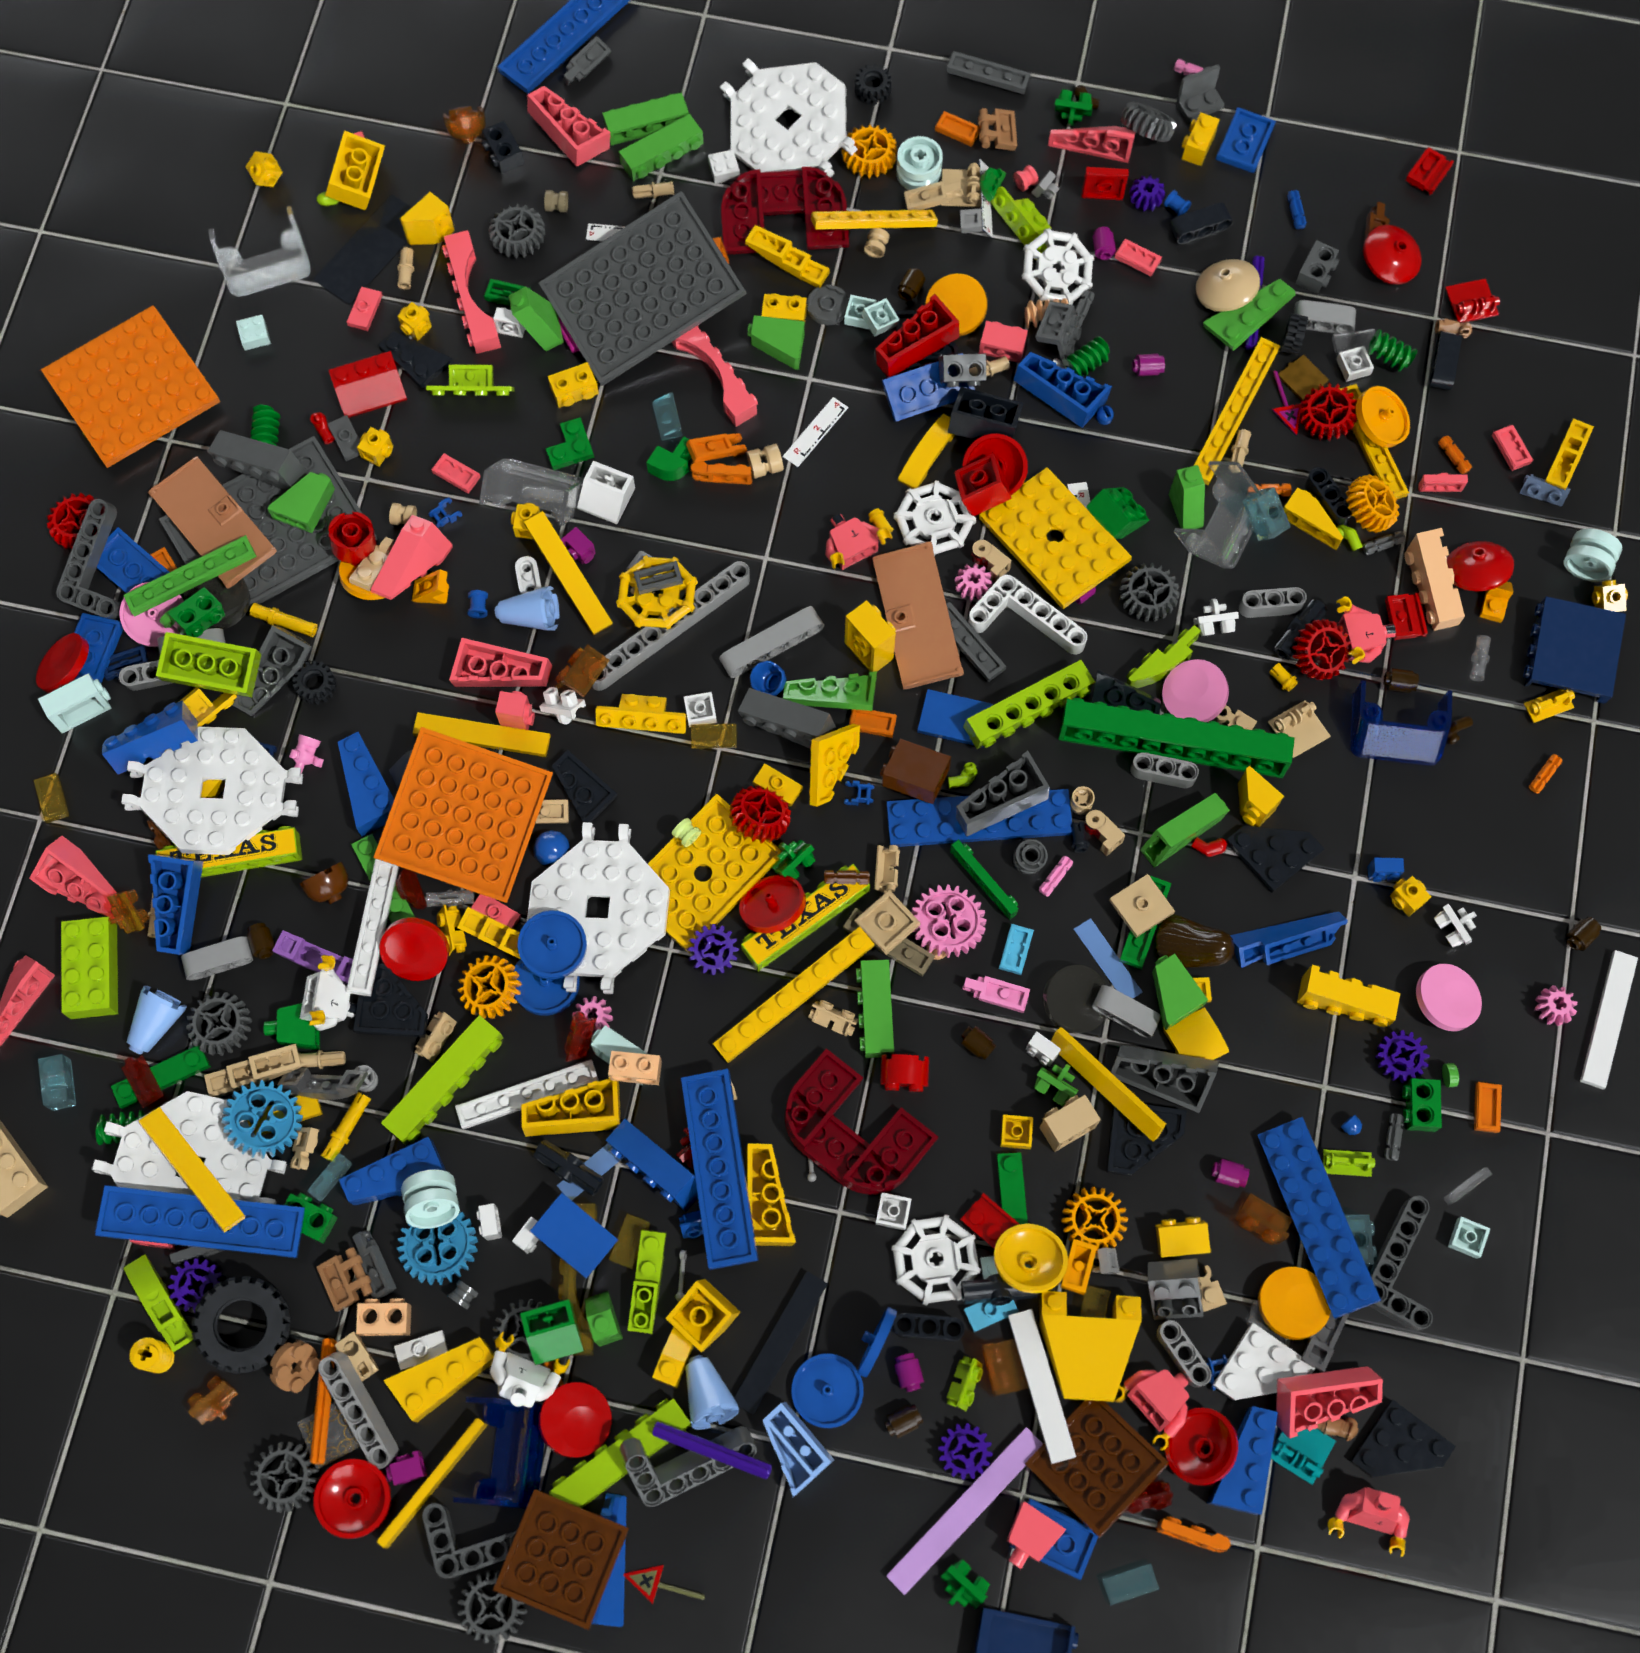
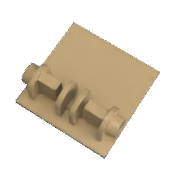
(970, 184)
(1303, 725)

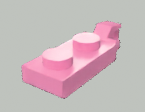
(998, 993)

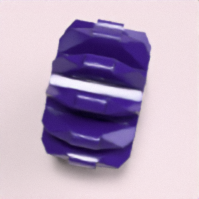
(1147, 193)

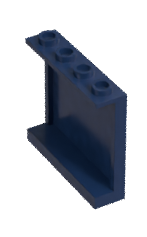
(1575, 648)
(1021, 1634)

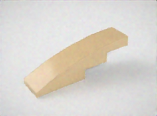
(258, 1067)

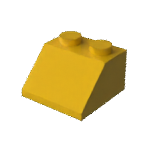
(427, 221)
(1257, 798)
(702, 1314)

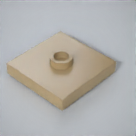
(1142, 905)
(887, 922)

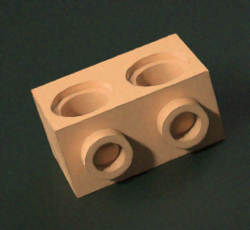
(634, 1068)
(383, 1325)

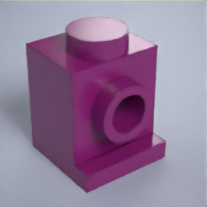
(579, 546)
(407, 1469)

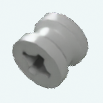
(373, 1079)

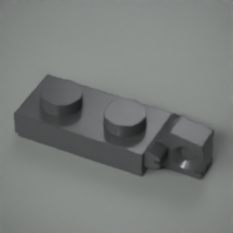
(586, 60)
(374, 1265)

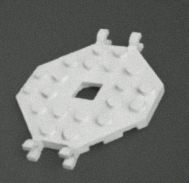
(811, 140)
(213, 825)
(635, 907)
(199, 1121)

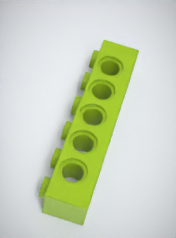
(1075, 675)

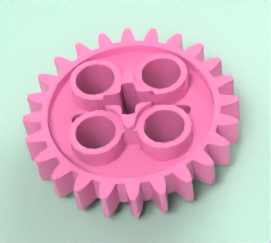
(967, 917)

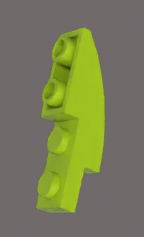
(1159, 664)
(647, 1281)
(158, 1303)

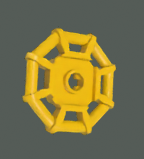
(656, 605)

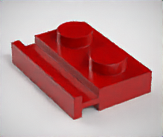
(1429, 170)
(1406, 615)
(988, 1220)

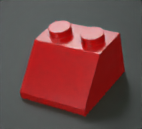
(982, 485)

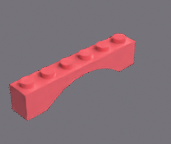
(462, 257)
(737, 402)

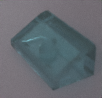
(667, 417)
(329, 1177)

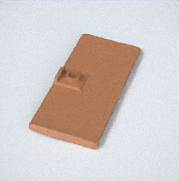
(209, 516)
(919, 613)

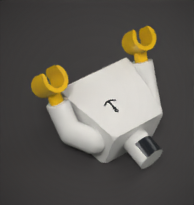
(326, 997)
(522, 1379)

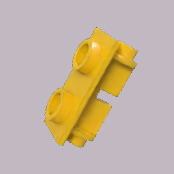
(1550, 704)
(448, 921)

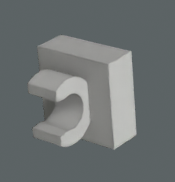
(1046, 187)
(971, 220)
(1107, 1260)

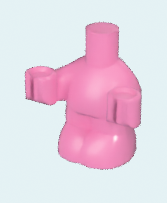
(305, 752)

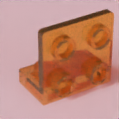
(583, 670)
(1264, 1219)
(1004, 1367)

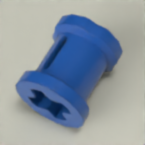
(1177, 203)
(477, 604)

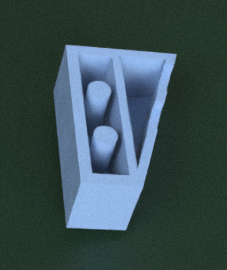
(796, 1447)

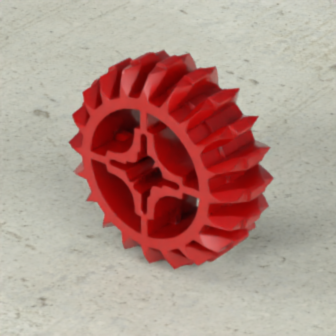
(1346, 409)
(63, 519)
(1329, 659)
(763, 825)

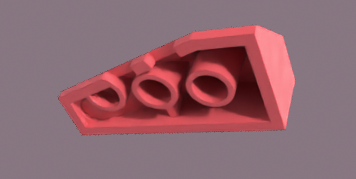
(1103, 142)
(413, 553)
(70, 873)
(21, 992)

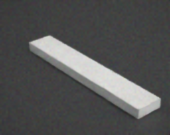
(372, 928)
(1609, 1019)
(511, 1098)
(1041, 1386)

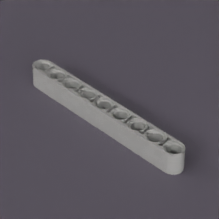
(664, 636)

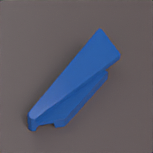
(1287, 939)
(612, 1603)

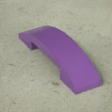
(309, 955)

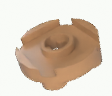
(282, 1372)

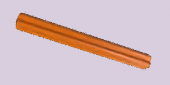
(322, 1409)

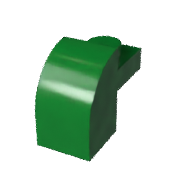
(669, 465)

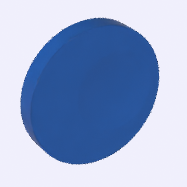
(552, 944)
(542, 995)
(876, 1341)
(827, 1391)

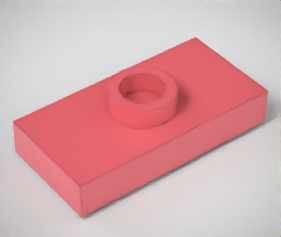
(1138, 257)
(364, 308)
(1512, 447)
(456, 473)
(1442, 483)
(496, 910)

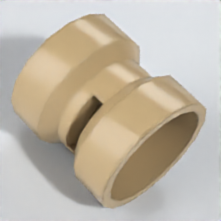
(877, 240)
(401, 514)
(1084, 796)

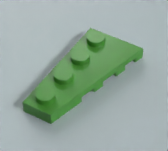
(1237, 325)
(844, 693)

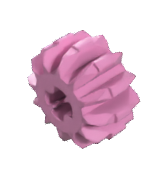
(973, 582)
(1563, 1003)
(599, 1008)

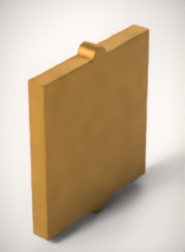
(1302, 377)

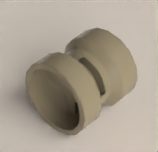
(556, 201)

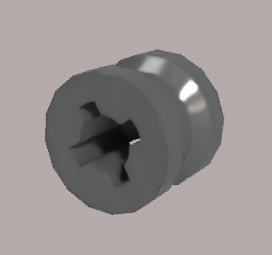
(463, 1294)

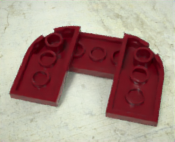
(781, 193)
(837, 1148)

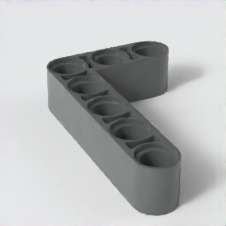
(89, 563)
(1394, 1265)
(682, 1472)
(452, 1552)

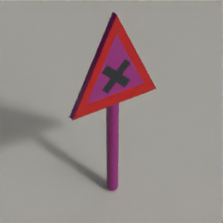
(1287, 414)

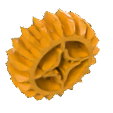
(874, 151)
(1372, 503)
(494, 978)
(1111, 1207)

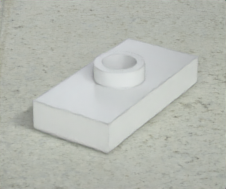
(420, 1350)

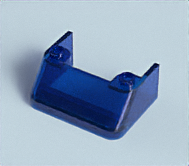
(1398, 741)
(515, 1455)

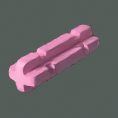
(1189, 68)
(1055, 876)

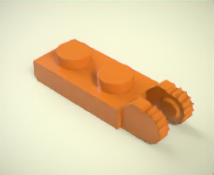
(715, 447)
(722, 473)
(1193, 1535)

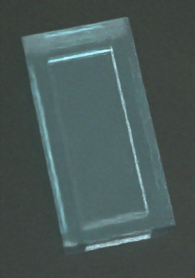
(1130, 1584)

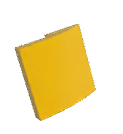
(1197, 1036)

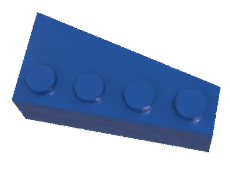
(1061, 388)
(151, 737)
(366, 787)
(175, 901)
(654, 1164)
(387, 1175)
(1246, 1482)

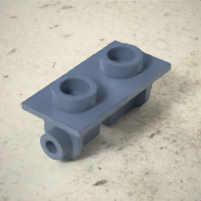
(1539, 489)

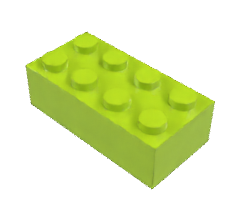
(208, 664)
(89, 968)

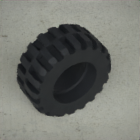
(212, 1305)

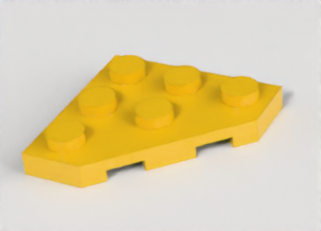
(829, 761)

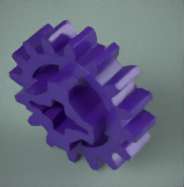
(717, 959)
(1399, 1047)
(185, 1290)
(961, 1440)

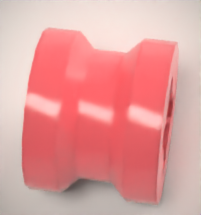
(1025, 178)

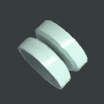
(919, 162)
(1593, 555)
(430, 1199)

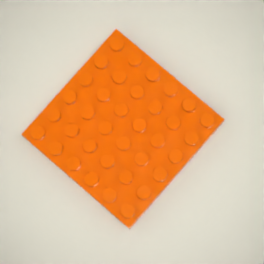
(130, 386)
(463, 815)

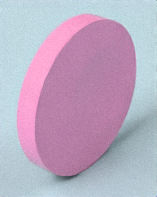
(146, 626)
(1195, 690)
(1448, 997)

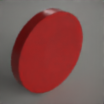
(62, 662)
(772, 904)
(414, 949)
(575, 1420)

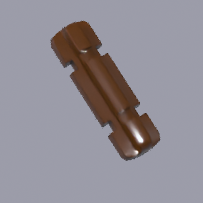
(846, 877)

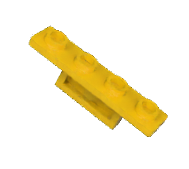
(202, 707)
(641, 714)

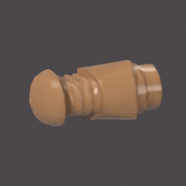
(1453, 327)
(1346, 1429)

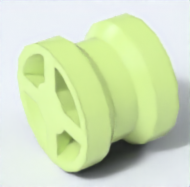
(686, 832)

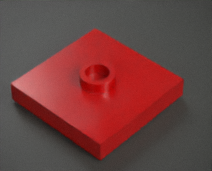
(1104, 183)

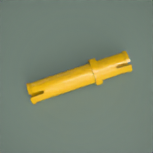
(274, 616)
(349, 1121)

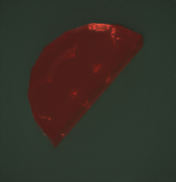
(410, 889)

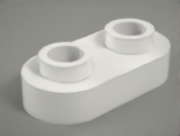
(527, 579)

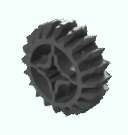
(1148, 121)
(521, 237)
(1134, 598)
(214, 1032)
(515, 1314)
(283, 1488)
(508, 1623)

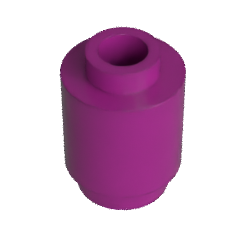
(1103, 243)
(1148, 364)
(1230, 1173)
(909, 1372)

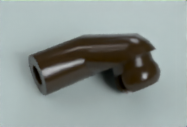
(1080, 89)
(1456, 726)

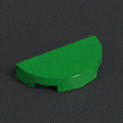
(990, 182)

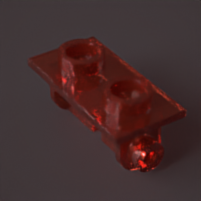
(580, 1037)
(142, 1080)
(1157, 1497)

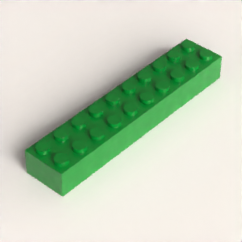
(1176, 737)

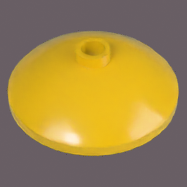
(1031, 1246)

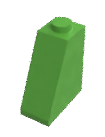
(537, 317)
(778, 338)
(1188, 497)
(303, 502)
(1176, 991)
(602, 1319)

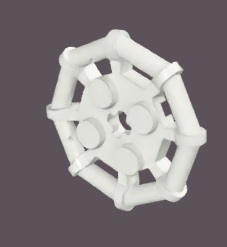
(1067, 260)
(934, 529)
(944, 1248)

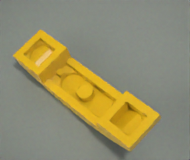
(926, 453)

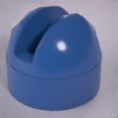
(1102, 417)
(1352, 1125)

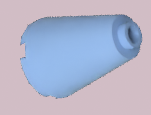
(531, 609)
(152, 1019)
(708, 1394)

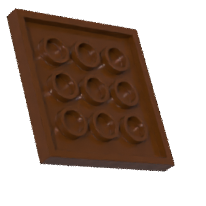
(1108, 1470)
(561, 1559)

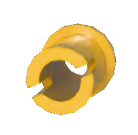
(879, 520)
(1283, 677)

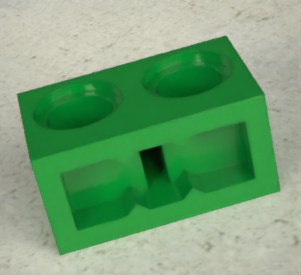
(195, 610)
(1429, 1106)
(311, 1213)

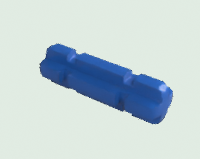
(1296, 209)

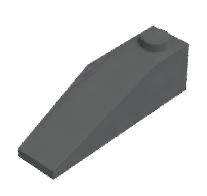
(280, 659)

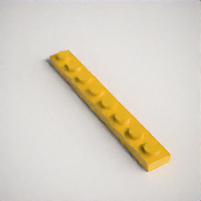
(1236, 406)
(793, 994)

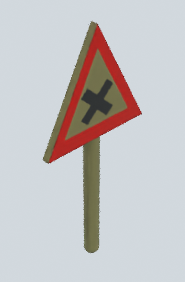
(648, 1581)

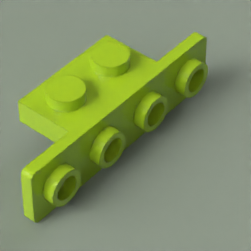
(1021, 217)
(471, 378)

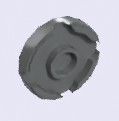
(827, 304)

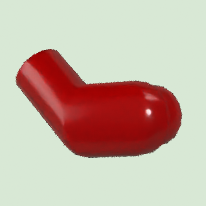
(320, 424)
(1210, 849)

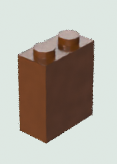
(915, 771)

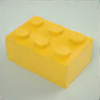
(355, 170)
(870, 636)

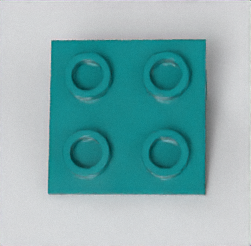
(1303, 1453)

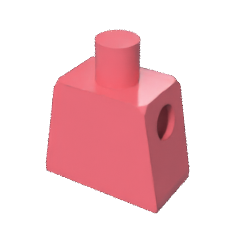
(1032, 1535)

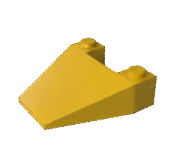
(1089, 1351)

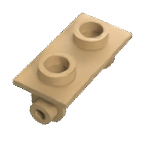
(885, 875)
(842, 1020)
(441, 1027)

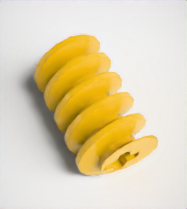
(151, 1355)

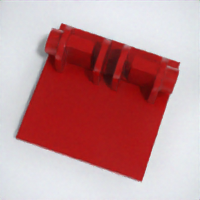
(1472, 301)

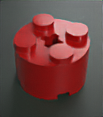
(352, 537)
(904, 1072)

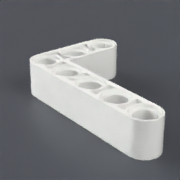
(1028, 612)

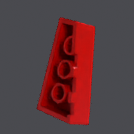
(918, 337)

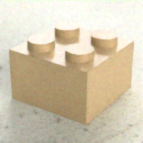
(1070, 1122)

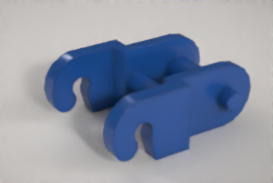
(448, 518)
(868, 787)
(1213, 1363)

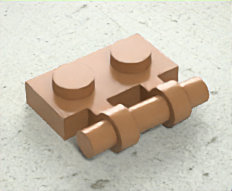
(1004, 129)
(338, 1281)

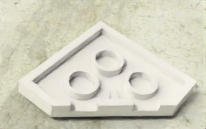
(1258, 1365)

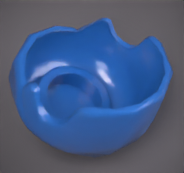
(768, 678)
(550, 847)

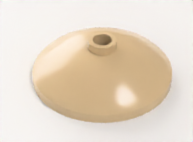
(1228, 285)

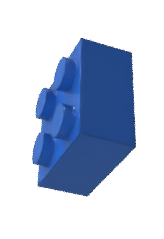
(1385, 869)

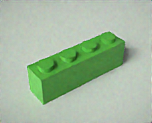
(644, 118)
(661, 147)
(876, 1008)

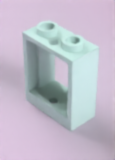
(75, 703)
(608, 1040)

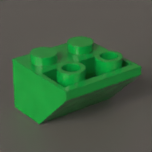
(1117, 511)
(552, 1332)

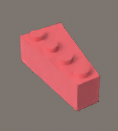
(565, 125)
(495, 666)
(1324, 1396)

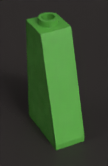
(1184, 829)

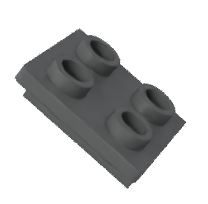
(1199, 94)
(1060, 328)

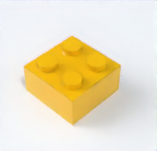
(1016, 1132)

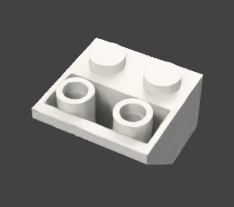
(605, 492)

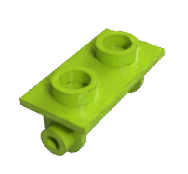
(1348, 1163)
(963, 1394)

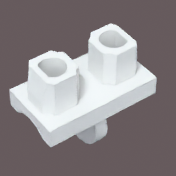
(1226, 620)
(561, 706)
(1460, 935)

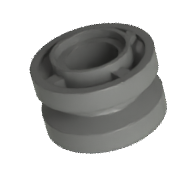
(1036, 849)

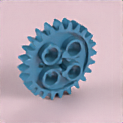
(242, 1109)
(459, 1241)

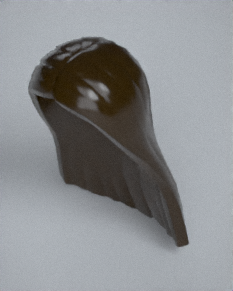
(1193, 943)

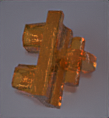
(125, 912)
(213, 1403)

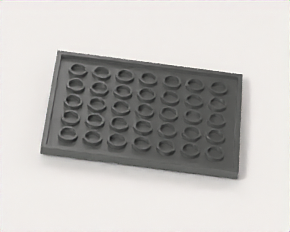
(642, 288)
(298, 551)

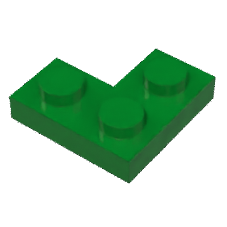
(574, 450)

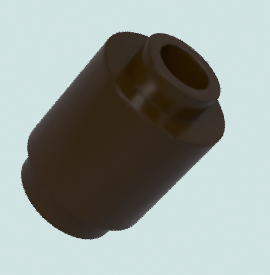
(911, 284)
(1401, 680)
(1583, 933)
(260, 940)
(978, 1042)
(903, 1421)

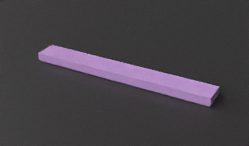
(964, 1511)

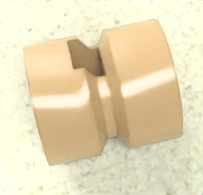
(772, 458)

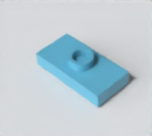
(1016, 949)
(985, 1314)

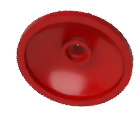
(1392, 254)
(1008, 453)
(1480, 565)
(1186, 1449)
(335, 1504)

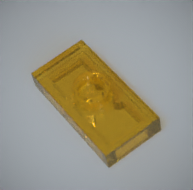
(714, 736)
(51, 798)
(627, 1246)
(1095, 1302)

